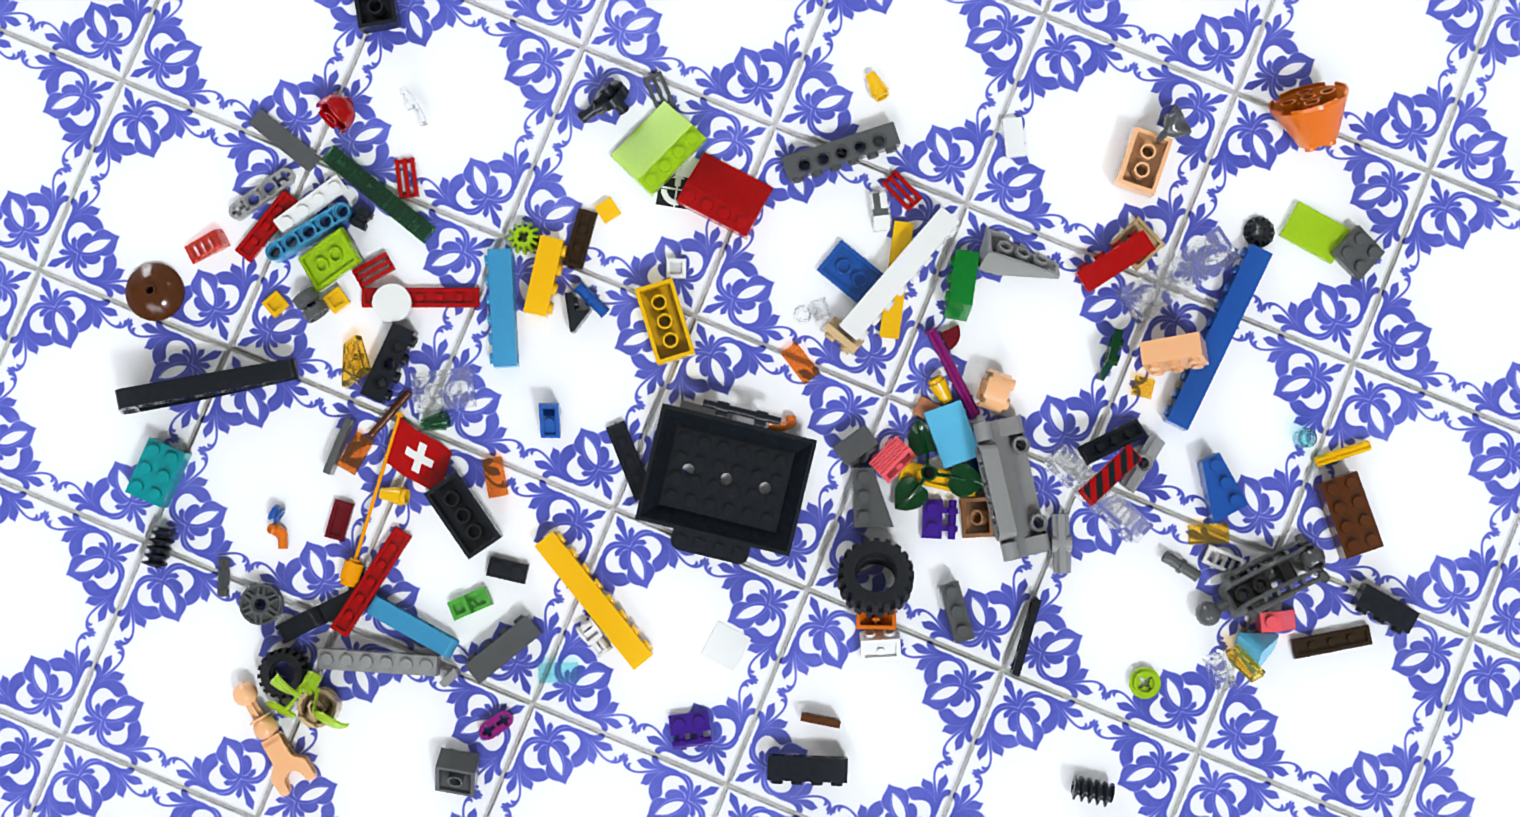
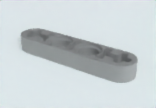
(264, 197)

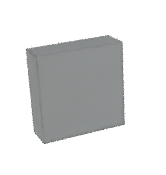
(450, 677)

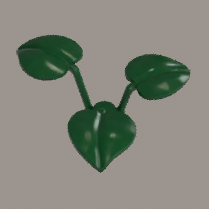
(911, 494)

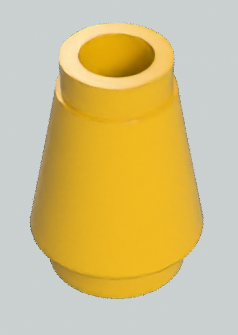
(877, 87)
(940, 388)
(396, 495)

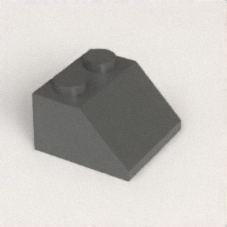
(457, 772)

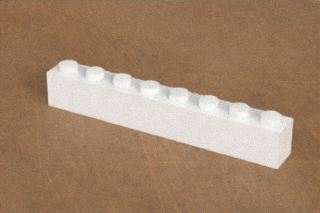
(899, 274)

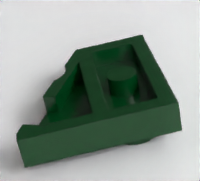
(1111, 355)

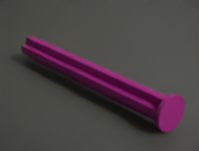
(953, 372)

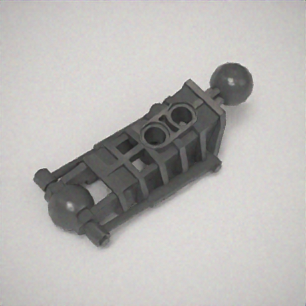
(1311, 558)

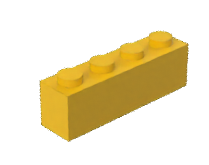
(544, 276)

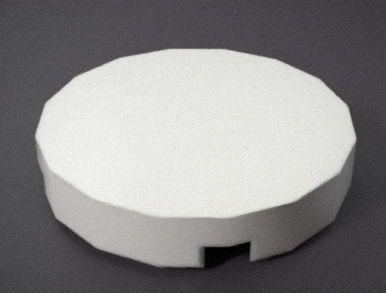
(392, 303)

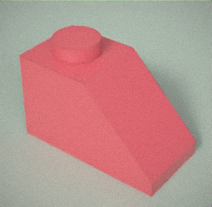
(1275, 621)

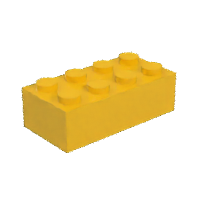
(665, 322)

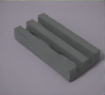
(653, 77)

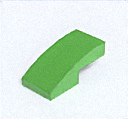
(470, 603)

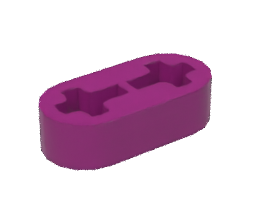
(499, 728)

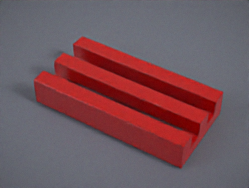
(404, 161)
(901, 190)
(368, 264)

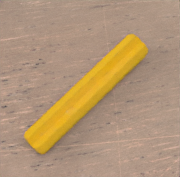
(1342, 453)

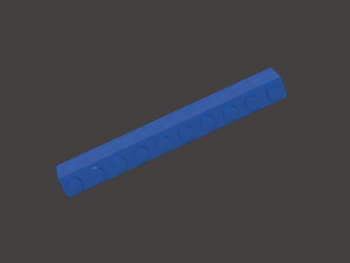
(1218, 335)

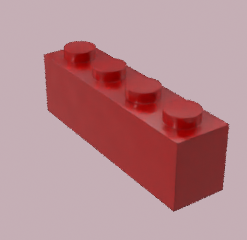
(1115, 261)

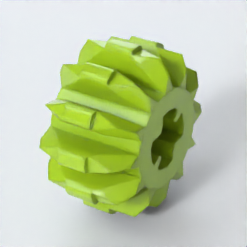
(517, 237)

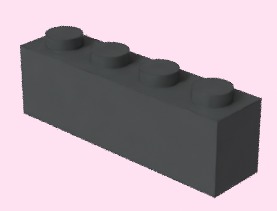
(504, 648)

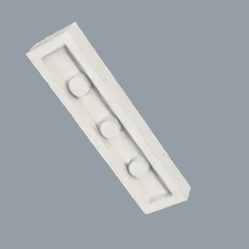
(310, 204)

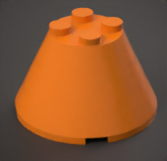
(1312, 113)

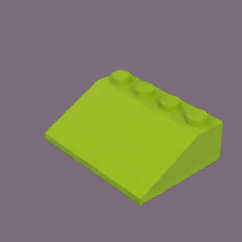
(658, 148)

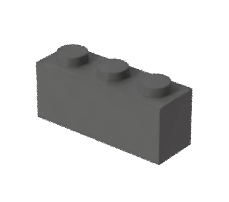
(956, 611)

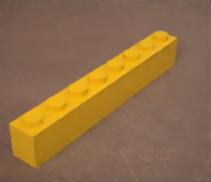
(594, 600)

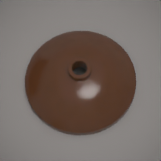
(166, 295)

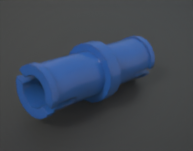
(591, 299)

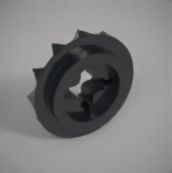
(1250, 228)

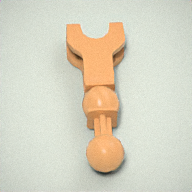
(274, 742)

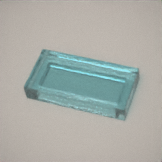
(558, 672)

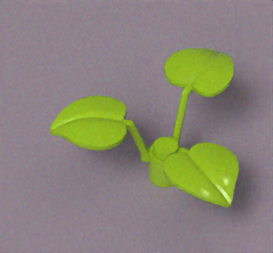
(307, 686)

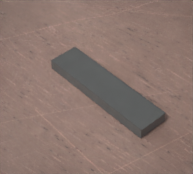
(285, 140)

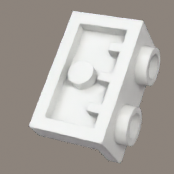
(880, 645)

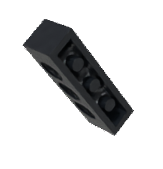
(379, 369)

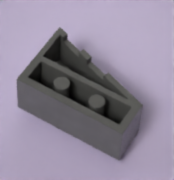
(868, 501)

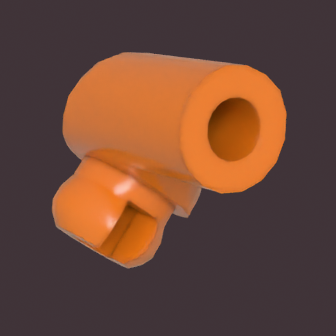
(784, 426)
(280, 533)

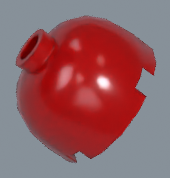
(337, 111)

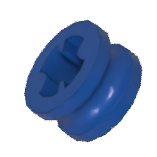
(276, 513)

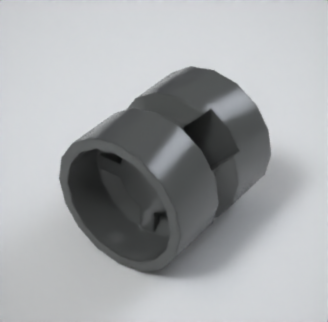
(308, 298)

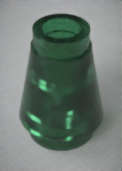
(436, 422)

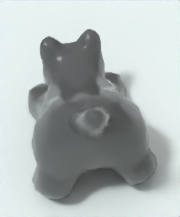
(1174, 125)

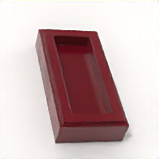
(339, 520)

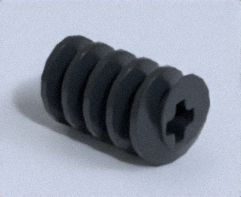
(159, 547)
(1092, 790)

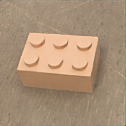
(1142, 162)
(1174, 353)

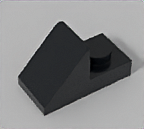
(575, 317)

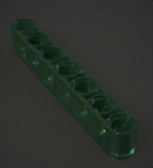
(378, 194)

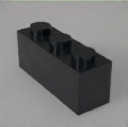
(1384, 609)

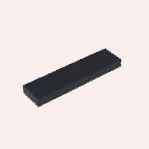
(1111, 441)
(627, 457)
(1025, 637)

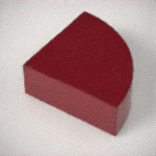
(951, 337)

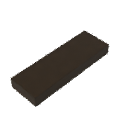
(580, 239)

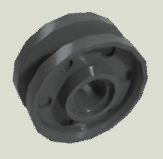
(249, 604)

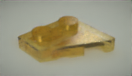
(355, 361)

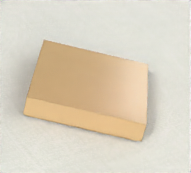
(1140, 225)

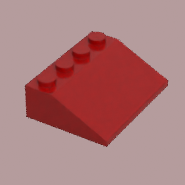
(724, 195)

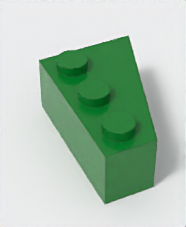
(961, 284)

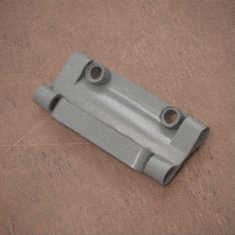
(1010, 488)

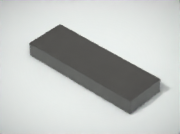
(339, 446)

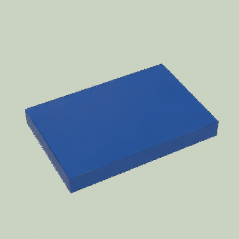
(849, 271)

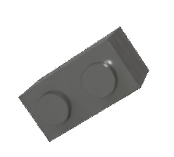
(856, 445)

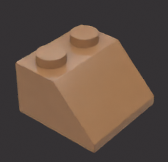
(975, 518)

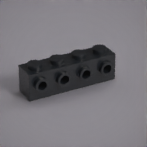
(807, 769)

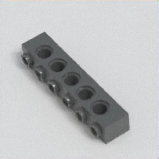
(886, 132)

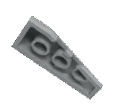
(1006, 258)

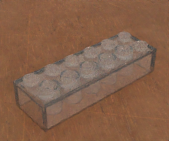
(1178, 275)
(1111, 506)

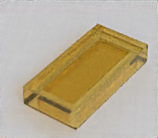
(1208, 534)
(1245, 663)

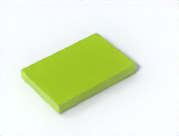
(1313, 232)
(330, 259)

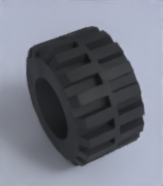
(269, 665)

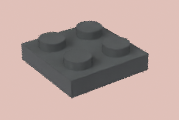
(1357, 253)

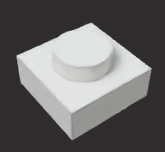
(676, 268)

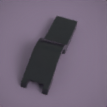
(312, 617)

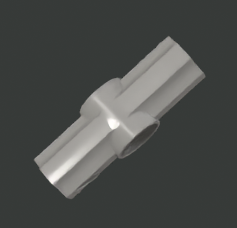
(1149, 452)
(1061, 543)

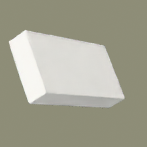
(1013, 137)

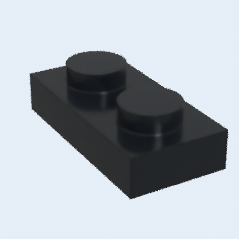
(507, 570)

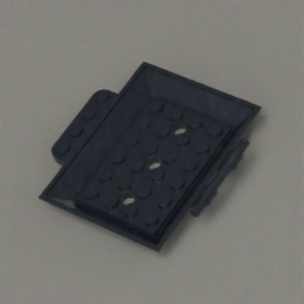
(716, 516)

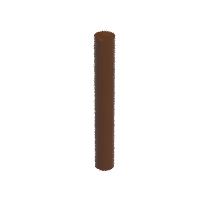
(389, 414)

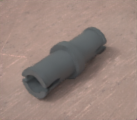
(1181, 566)

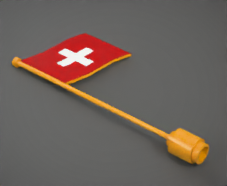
(415, 458)

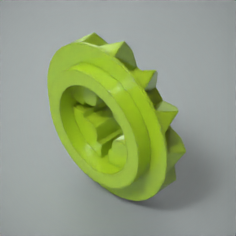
(1154, 682)

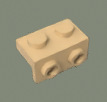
(833, 334)

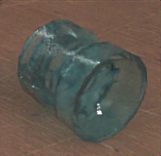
(1307, 440)

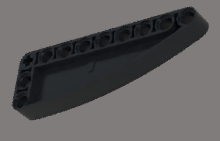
(204, 386)

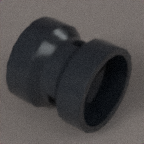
(361, 218)

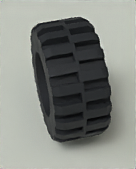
(875, 553)

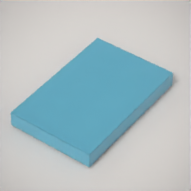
(951, 433)

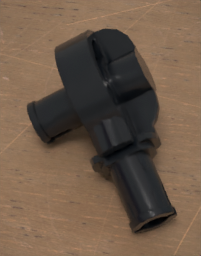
(608, 97)

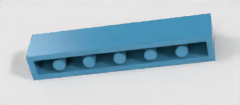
(502, 308)

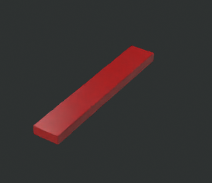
(433, 297)
(371, 582)

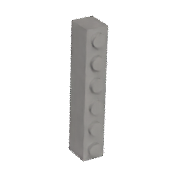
(379, 661)

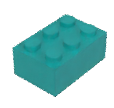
(158, 472)

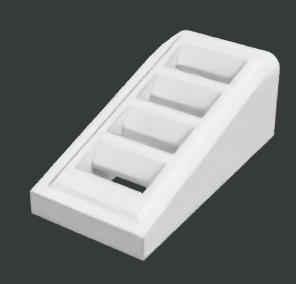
(1226, 554)

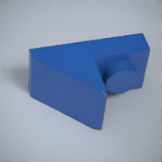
(550, 420)

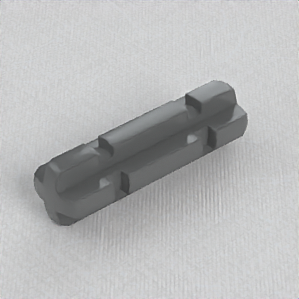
(223, 577)

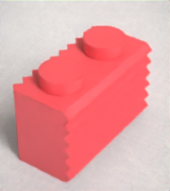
(892, 459)

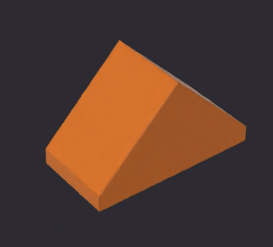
(885, 623)

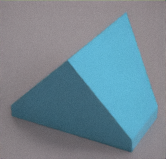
(1257, 645)

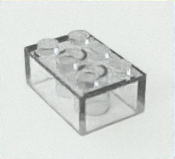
(443, 390)

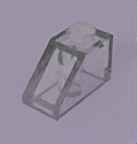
(1220, 671)

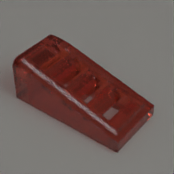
(218, 241)

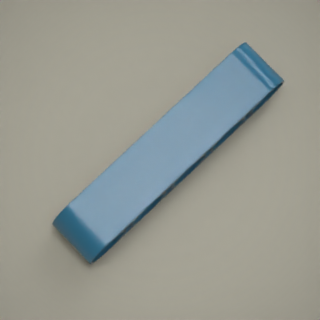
(300, 232)
(412, 626)

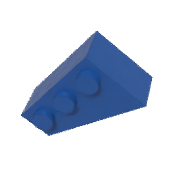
(1219, 488)

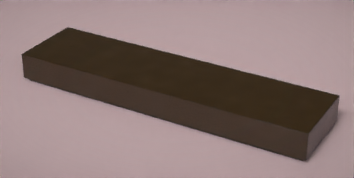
(1331, 641)

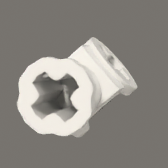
(594, 637)

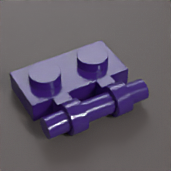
(932, 519)
(690, 723)

